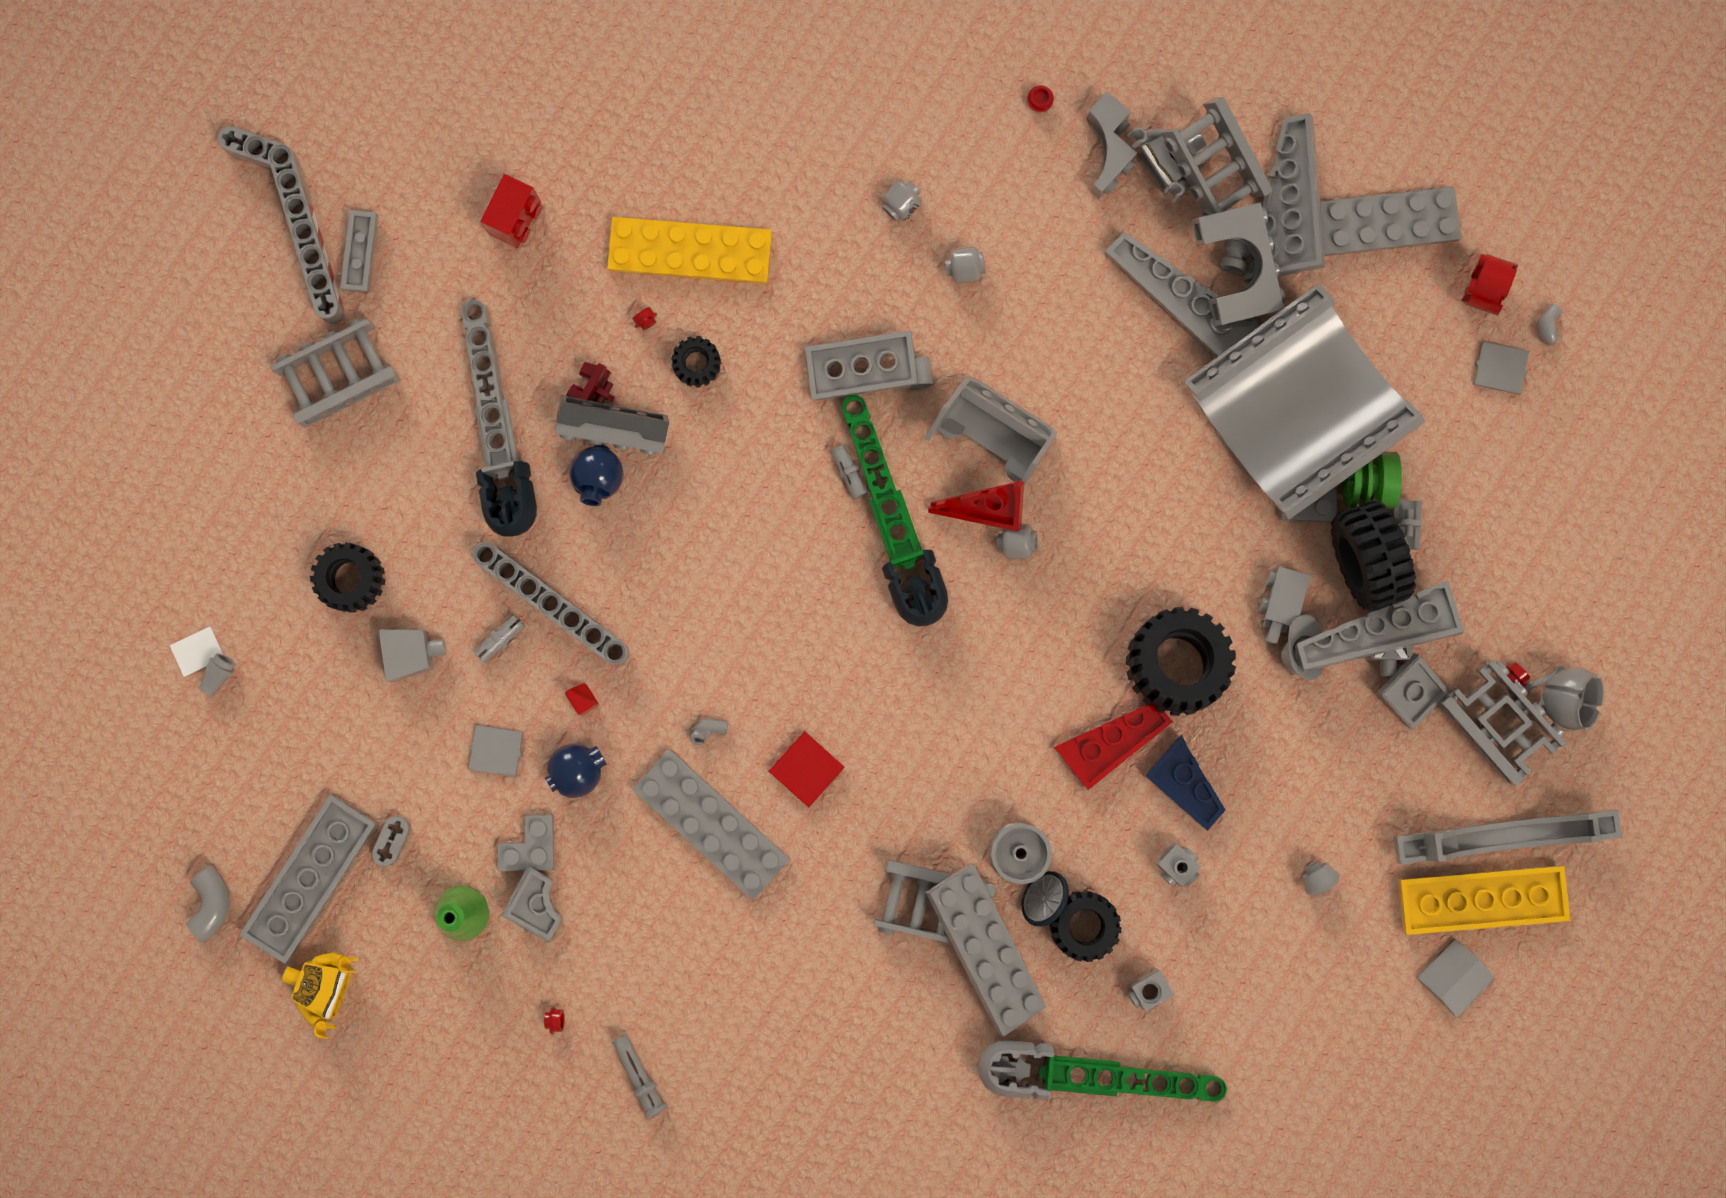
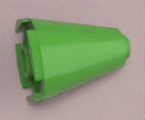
(461, 913)

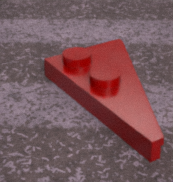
(993, 506)

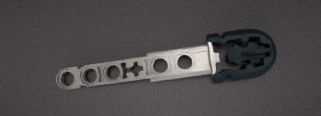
(501, 462)

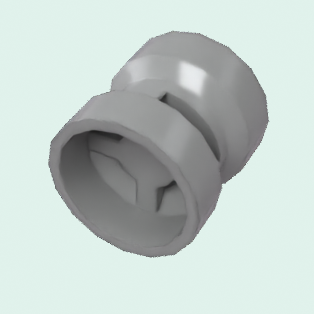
(1235, 257)

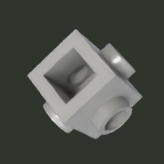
(1168, 864)

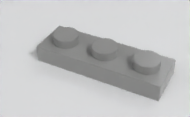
(359, 251)

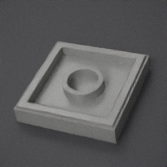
(1413, 691)

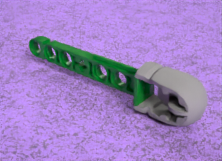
(1057, 1075)

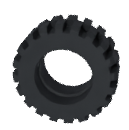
(1373, 556)
(1211, 646)

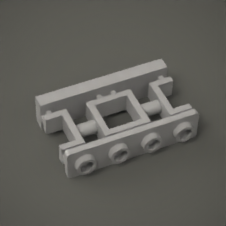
(1487, 735)

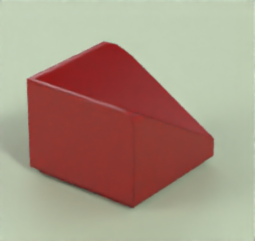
(581, 699)

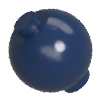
(596, 474)
(574, 770)

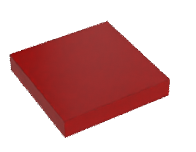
(806, 769)

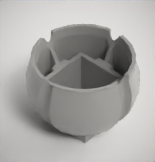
(1572, 698)

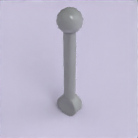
(1542, 680)

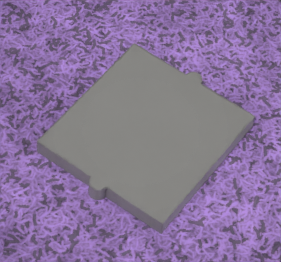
(1501, 368)
(495, 750)

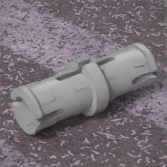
(849, 472)
(499, 639)

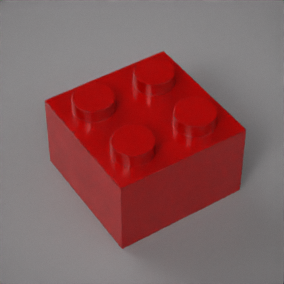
(511, 211)

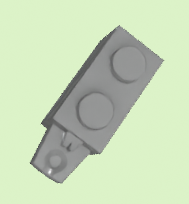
(1283, 601)

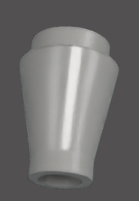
(216, 673)

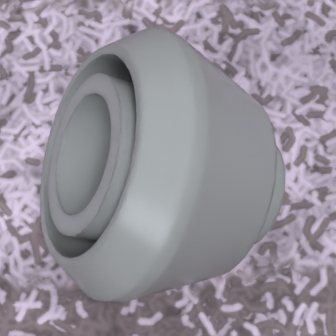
(1319, 878)

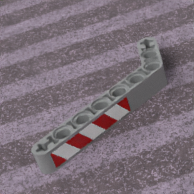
(297, 222)

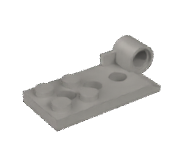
(905, 374)

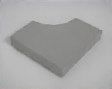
(531, 905)

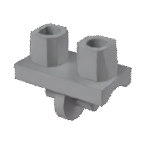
(1409, 519)

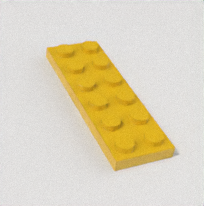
(689, 250)
(1484, 900)

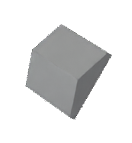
(1455, 977)

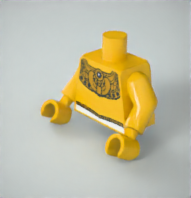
(320, 989)

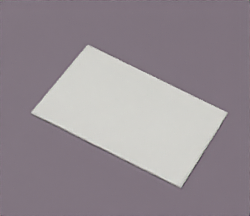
(195, 651)

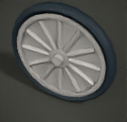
(1045, 899)

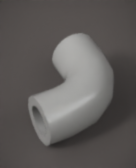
(214, 904)

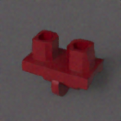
(597, 387)

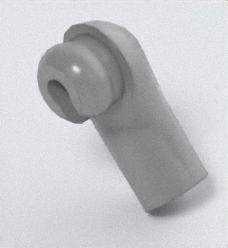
(1546, 325)

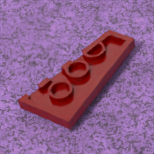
(1109, 745)

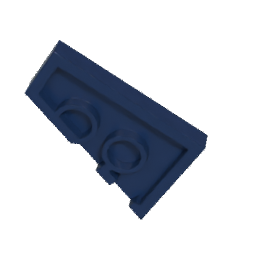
(1185, 784)

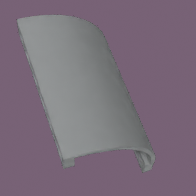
(1301, 403)

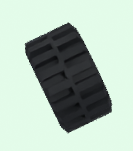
(326, 571)
(1105, 939)

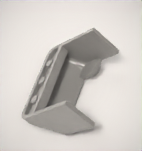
(996, 426)

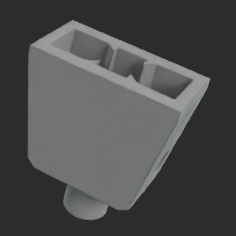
(408, 652)

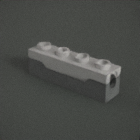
(611, 424)

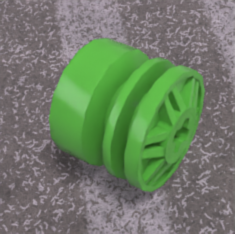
(1377, 480)

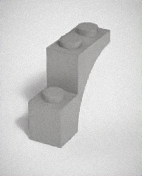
(1109, 118)

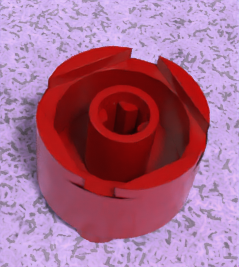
(1490, 283)

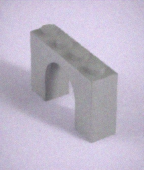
(1263, 292)

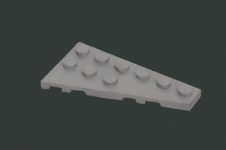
(1295, 201)

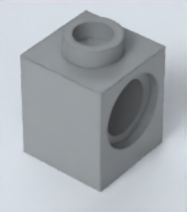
(1162, 991)

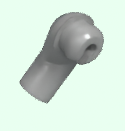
(705, 728)

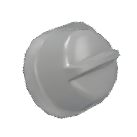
(1300, 629)

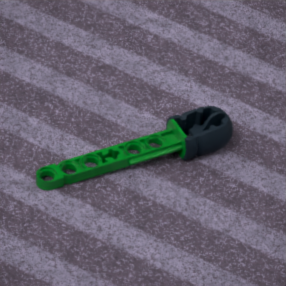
(904, 551)

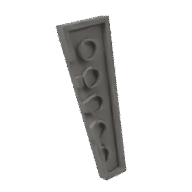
(1177, 294)
(1412, 622)

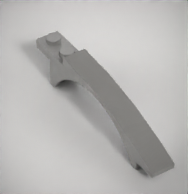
(1485, 838)

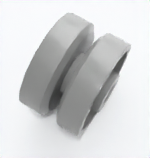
(1030, 866)

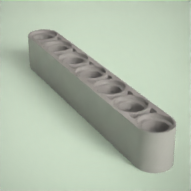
(539, 597)

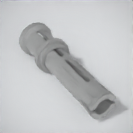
(641, 1091)

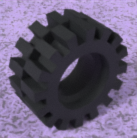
(696, 345)

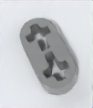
(385, 838)

